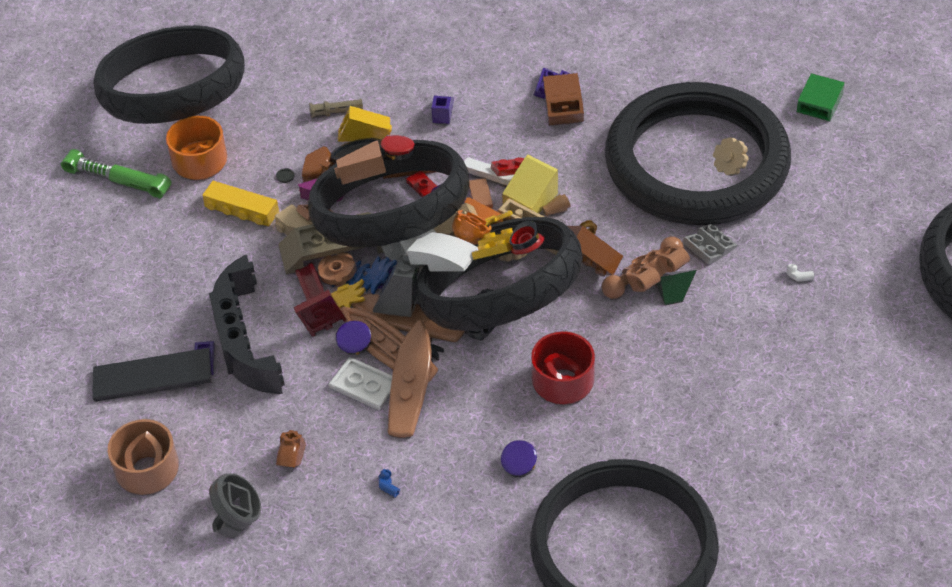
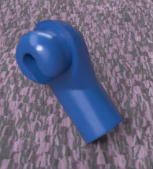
(385, 483)

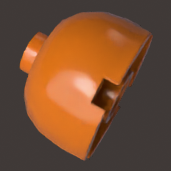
(469, 227)

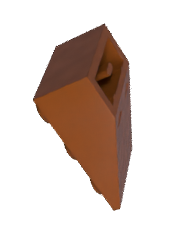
(563, 99)

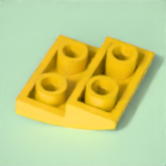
(493, 244)

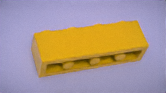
(240, 203)

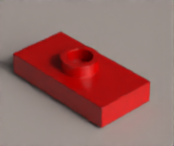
(421, 183)

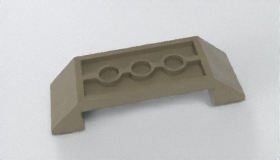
(307, 244)

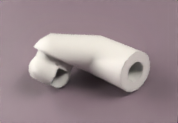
(799, 276)

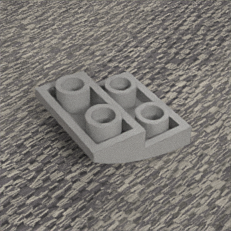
(709, 243)

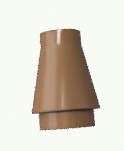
(556, 205)

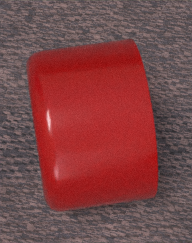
(565, 352)

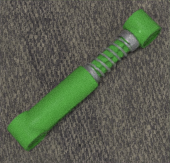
(154, 185)

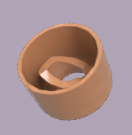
(142, 440)

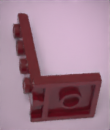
(320, 308)

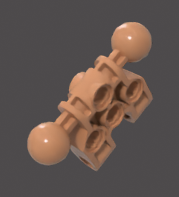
(647, 269)

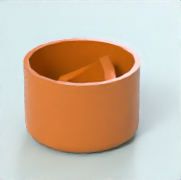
(196, 147)

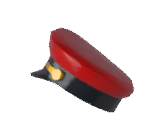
(397, 147)
(525, 238)

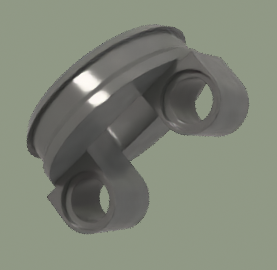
(230, 516)

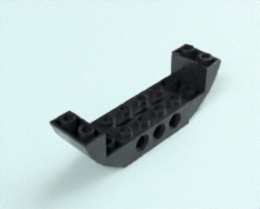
(257, 374)

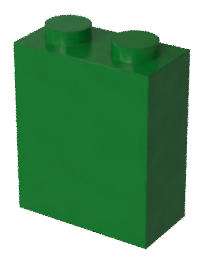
(820, 97)

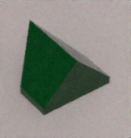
(675, 285)

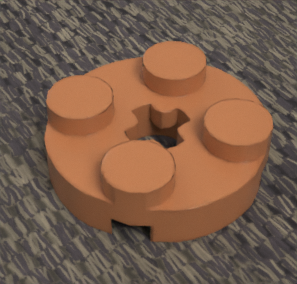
(340, 276)

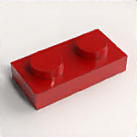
(506, 167)

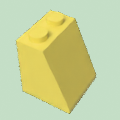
(532, 184)

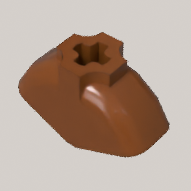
(316, 164)
(290, 449)

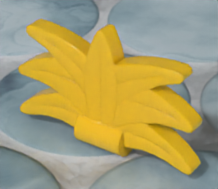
(493, 219)
(349, 294)

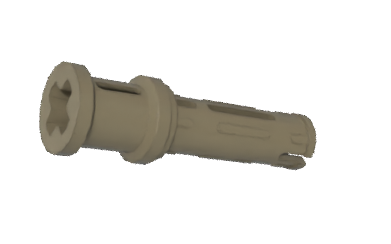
(326, 108)

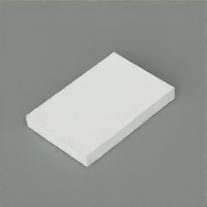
(362, 383)

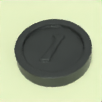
(285, 175)

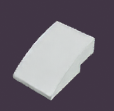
(441, 252)

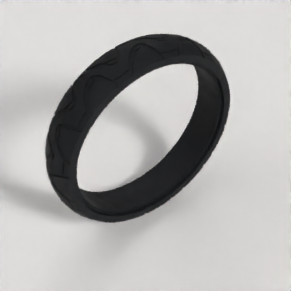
(176, 103)
(398, 223)
(511, 301)
(624, 473)

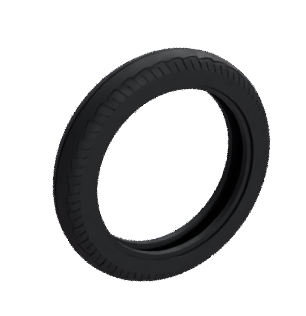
(698, 206)

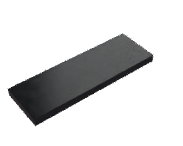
(152, 374)

